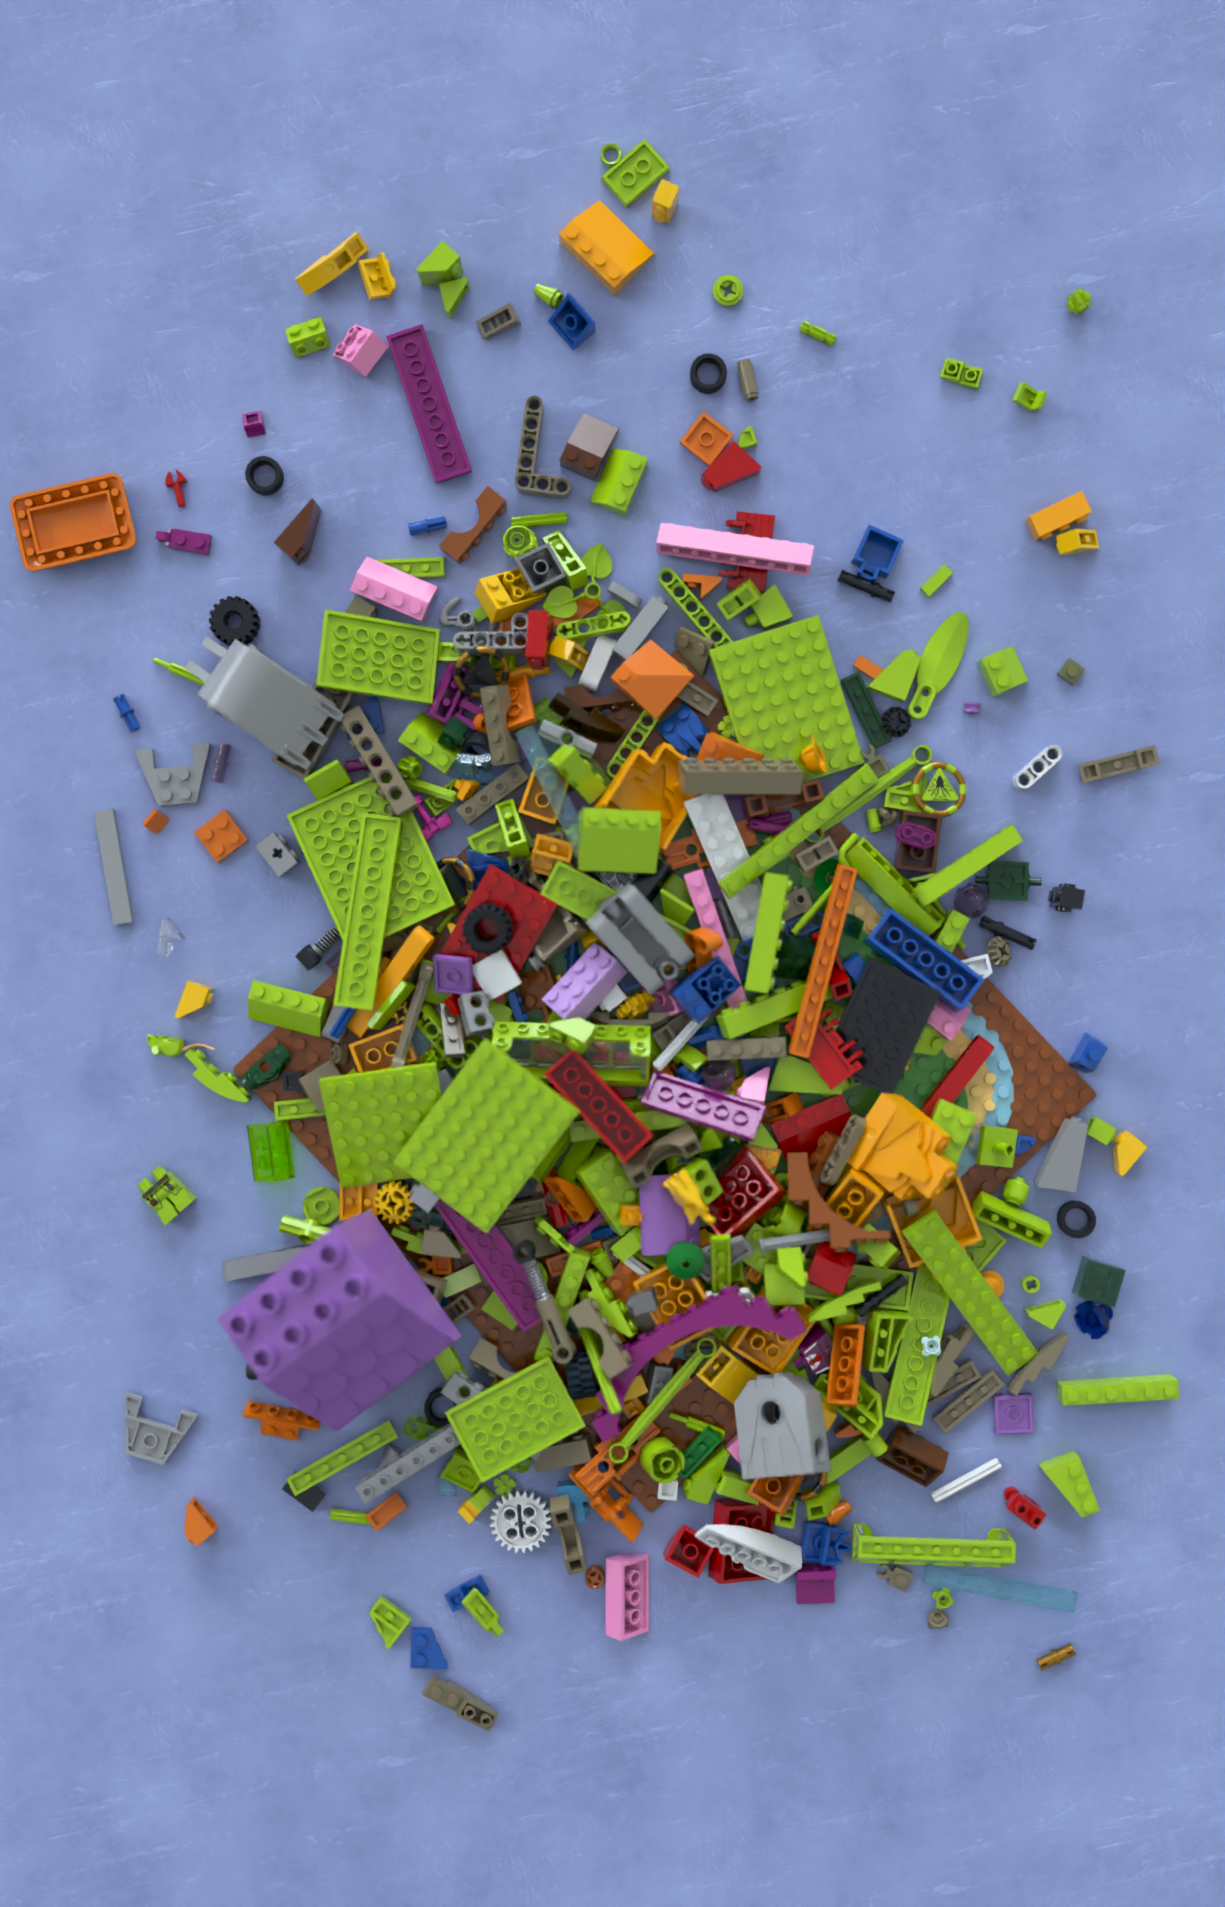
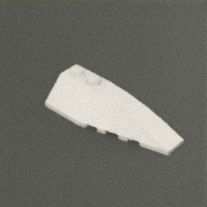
(756, 1550)

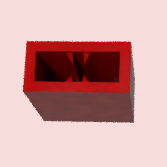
(538, 639)

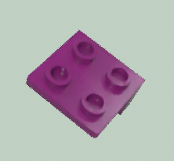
(815, 1584)

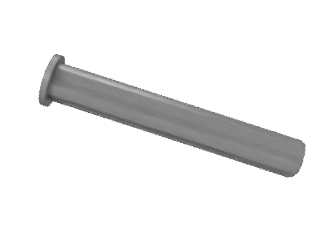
(793, 1240)

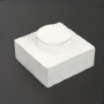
(668, 1491)

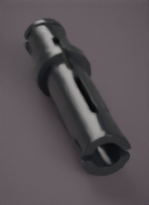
(862, 584)
(999, 928)
(878, 1297)

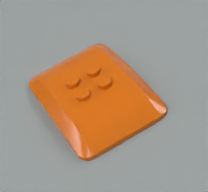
(73, 522)

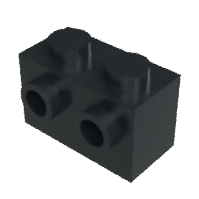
(1066, 898)

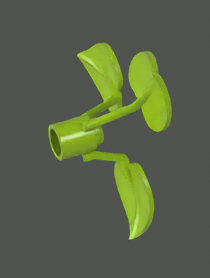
(561, 600)

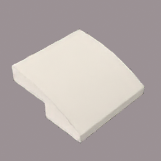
(496, 975)

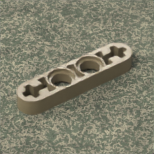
(843, 1150)

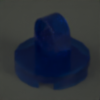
(1093, 1319)

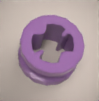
(971, 708)

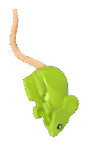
(170, 1045)

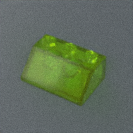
(270, 1151)

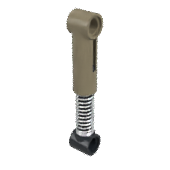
(312, 954)
(545, 1303)

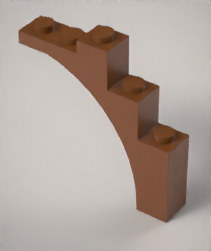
(802, 1189)

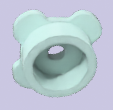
(935, 1341)

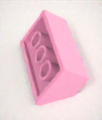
(394, 589)
(947, 1021)
(627, 1595)

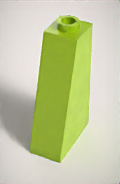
(799, 1075)

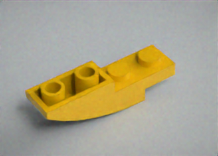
(332, 265)

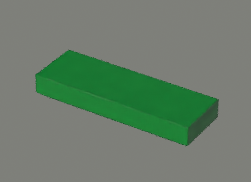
(699, 1450)

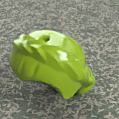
(526, 541)

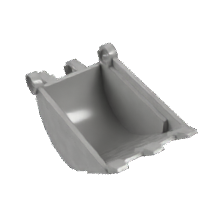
(265, 700)

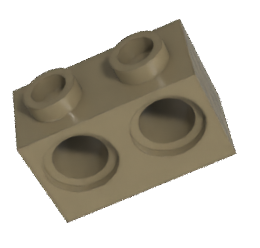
(816, 854)

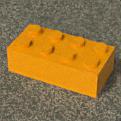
(853, 1197)

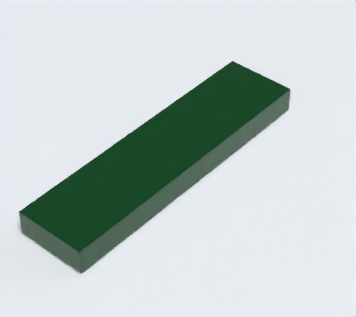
(865, 709)

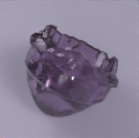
(971, 900)
(719, 1075)

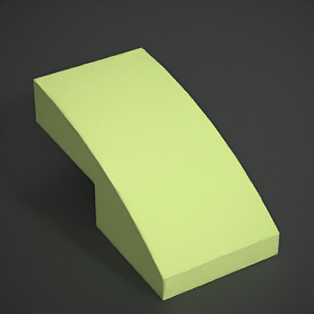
(461, 1280)

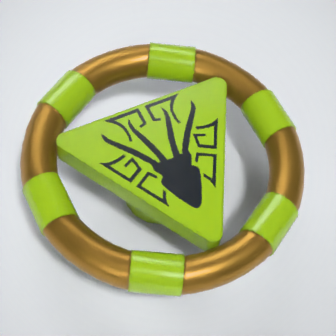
(939, 788)

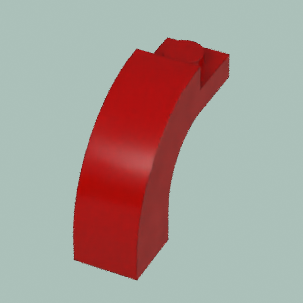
(838, 981)

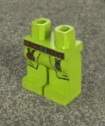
(167, 1195)

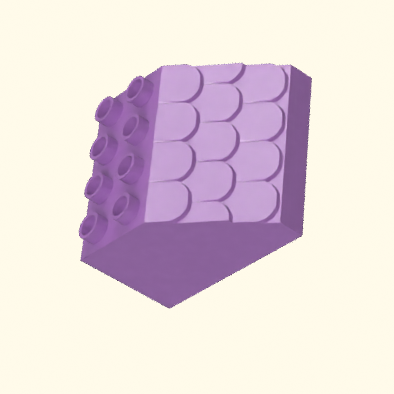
(340, 1323)

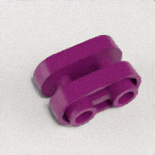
(464, 704)
(915, 836)

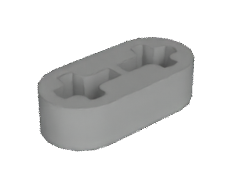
(624, 595)

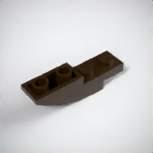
(589, 724)

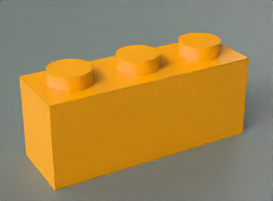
(1059, 516)

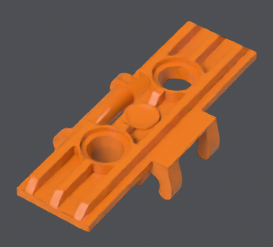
(676, 854)
(593, 1479)
(608, 1507)

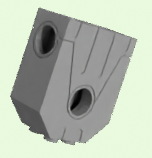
(784, 1444)

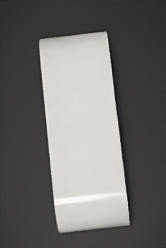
(597, 663)
(1045, 763)

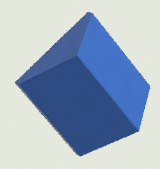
(572, 322)

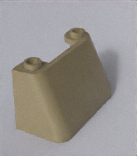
(562, 928)

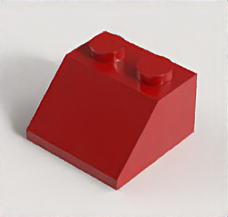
(830, 1269)
(687, 1551)

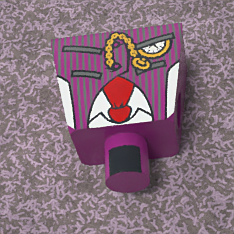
(815, 1352)

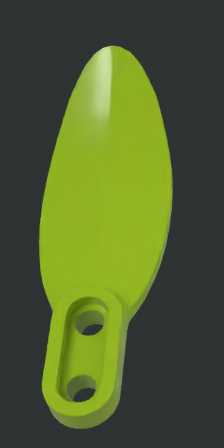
(939, 662)

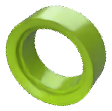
(610, 146)

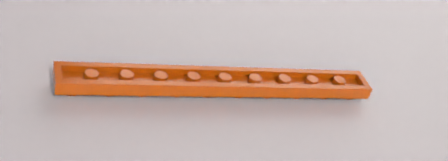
(823, 961)

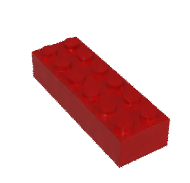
(598, 1105)

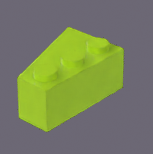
(578, 773)
(882, 1337)
(1071, 1479)

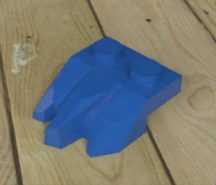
(683, 730)
(823, 1543)

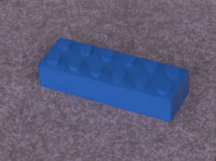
(923, 959)

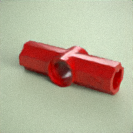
(557, 1213)

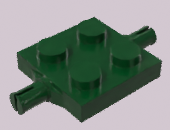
(1008, 880)

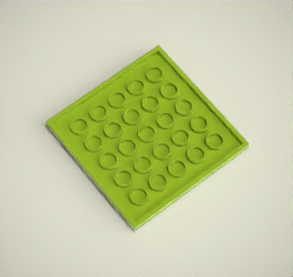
(375, 1117)

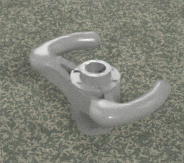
(465, 620)

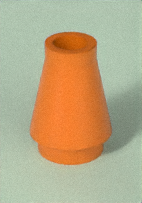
(838, 1512)

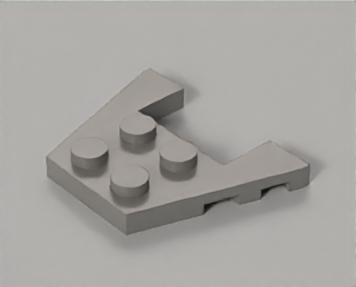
(175, 784)
(150, 1438)

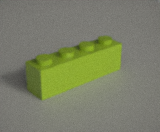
(1011, 1219)

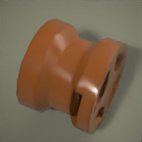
(596, 1580)

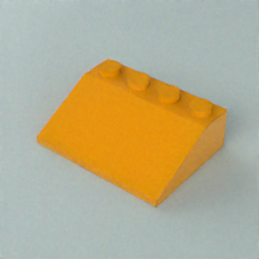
(605, 246)
(673, 1297)
(766, 1347)

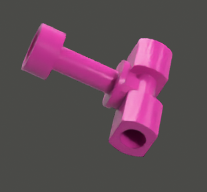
(432, 825)

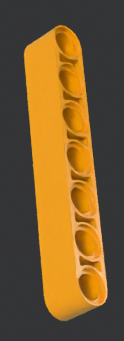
(397, 971)

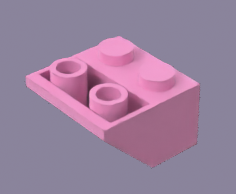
(360, 349)

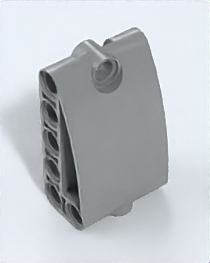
(639, 938)

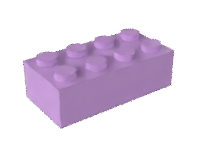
(585, 984)

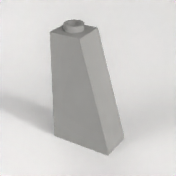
(640, 629)
(1064, 1158)

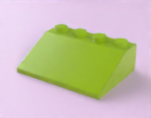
(618, 840)

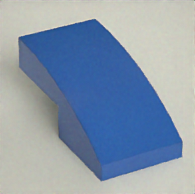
(457, 1594)

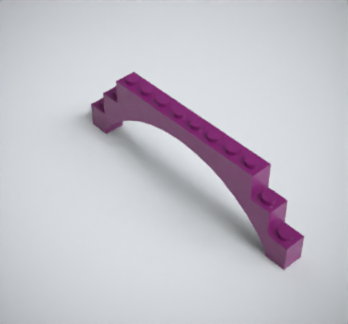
(724, 1309)

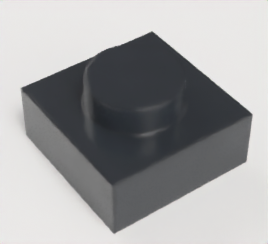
(290, 1080)

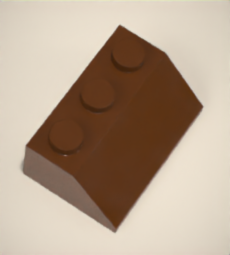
(913, 1456)

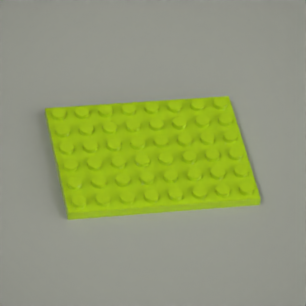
(785, 690)
(329, 841)
(486, 1135)

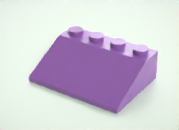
(663, 1219)

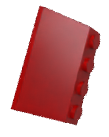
(804, 1128)
(746, 1195)
(742, 1514)

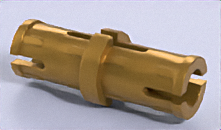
(1056, 1656)

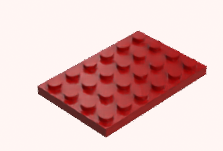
(525, 906)

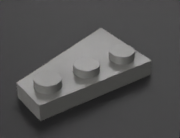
(739, 1249)

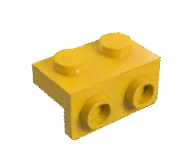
(377, 277)

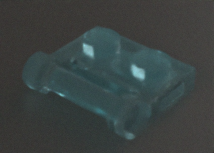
(468, 768)

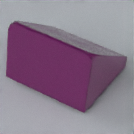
(254, 424)

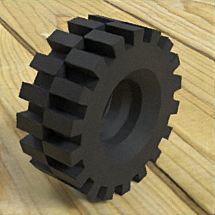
(238, 606)

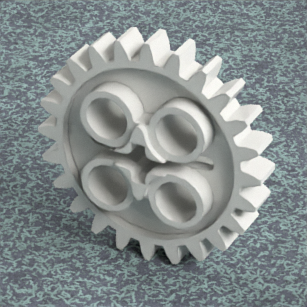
(537, 1519)

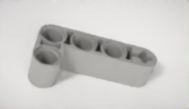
(491, 638)

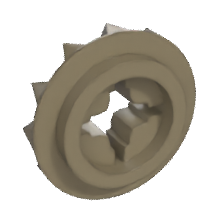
(995, 954)

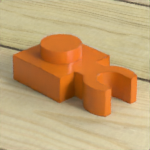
(439, 1264)

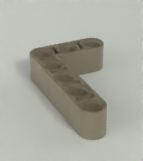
(525, 454)

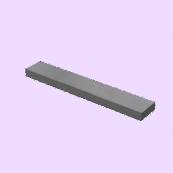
(113, 867)

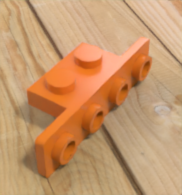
(279, 1420)

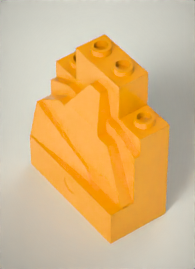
(650, 785)
(903, 1149)
(952, 1209)

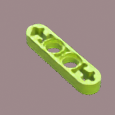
(593, 622)

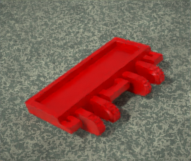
(757, 526)
(826, 1055)

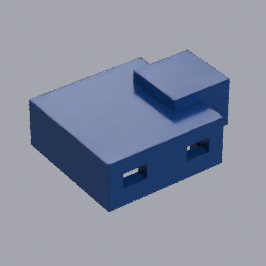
(876, 553)

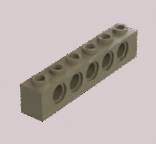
(357, 718)

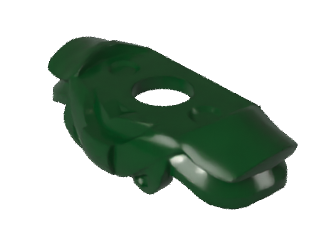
(277, 1057)

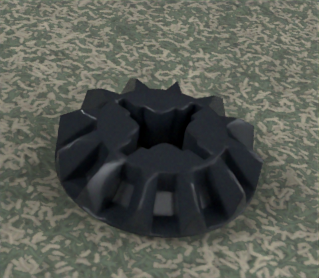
(890, 726)

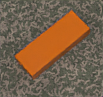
(867, 667)

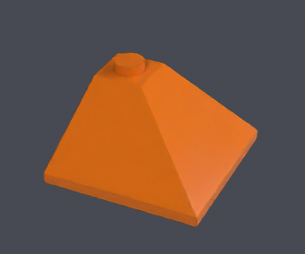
(651, 678)

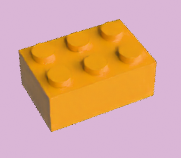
(536, 803)
(379, 1050)

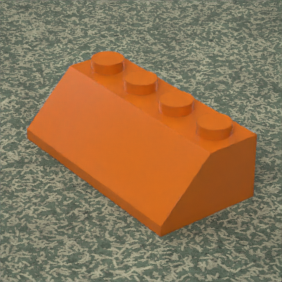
(845, 1365)

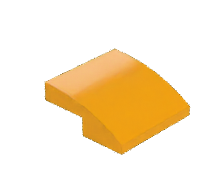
(547, 852)
(357, 1200)

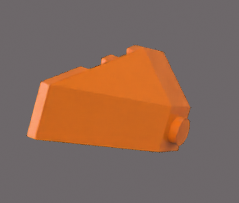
(776, 1492)

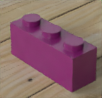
(445, 696)

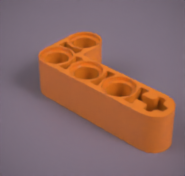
(702, 944)

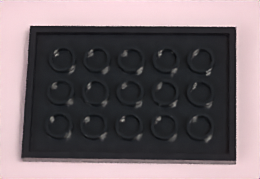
(886, 1023)

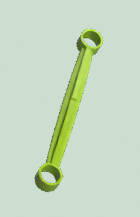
(882, 784)
(662, 1399)

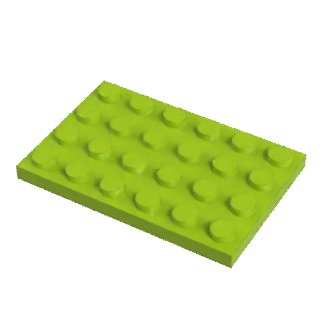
(377, 657)
(515, 1418)

